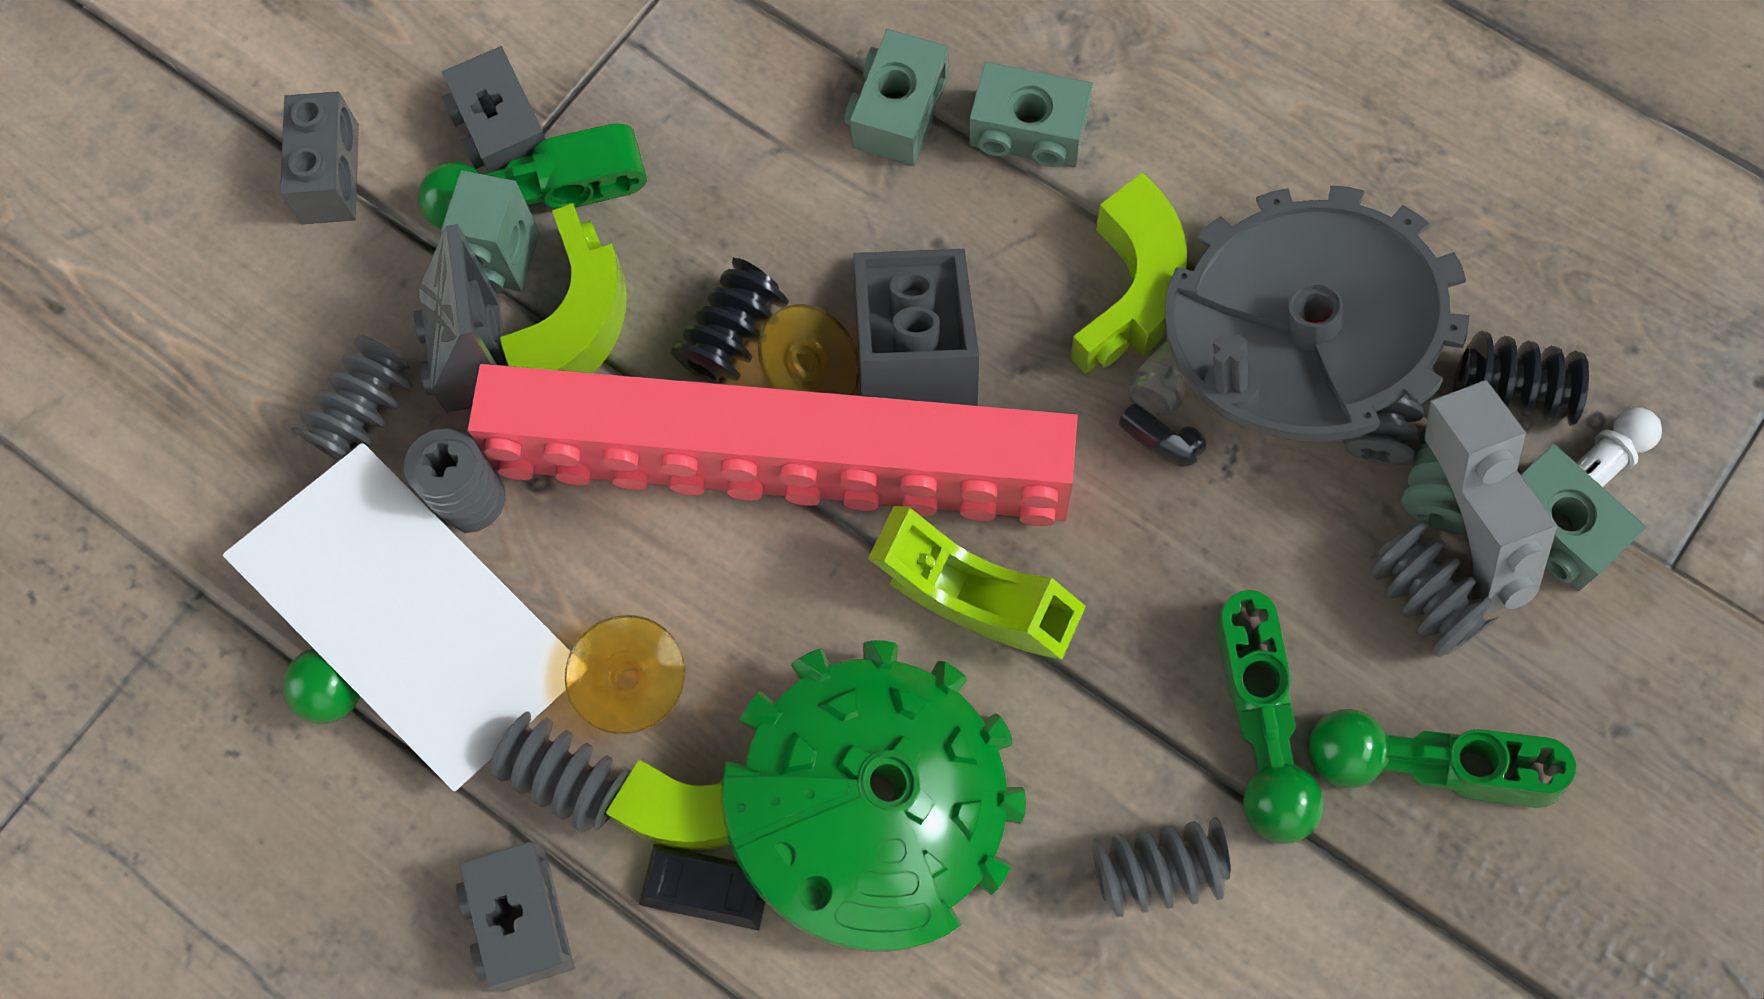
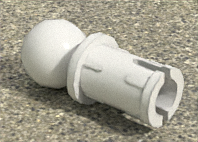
(1616, 450)

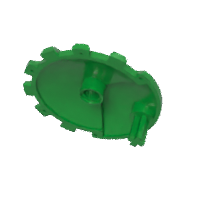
(831, 849)

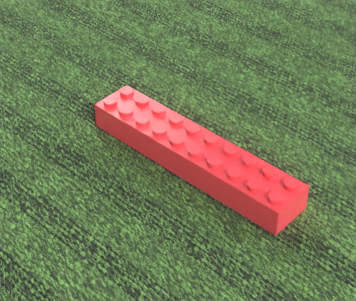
(775, 443)

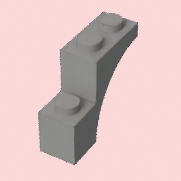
(1504, 520)

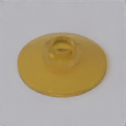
(815, 341)
(608, 652)

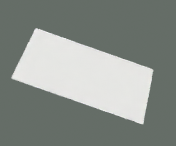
(404, 613)

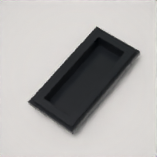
(701, 888)

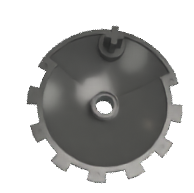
(1369, 278)

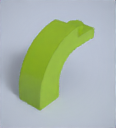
(1152, 243)
(590, 316)
(974, 593)
(670, 810)

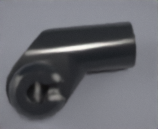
(1160, 439)

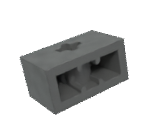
(493, 108)
(540, 942)

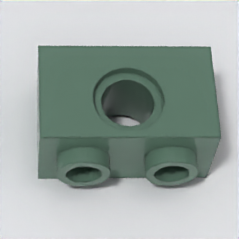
(1013, 93)
(898, 125)
(496, 227)
(1599, 521)

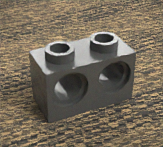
(319, 158)

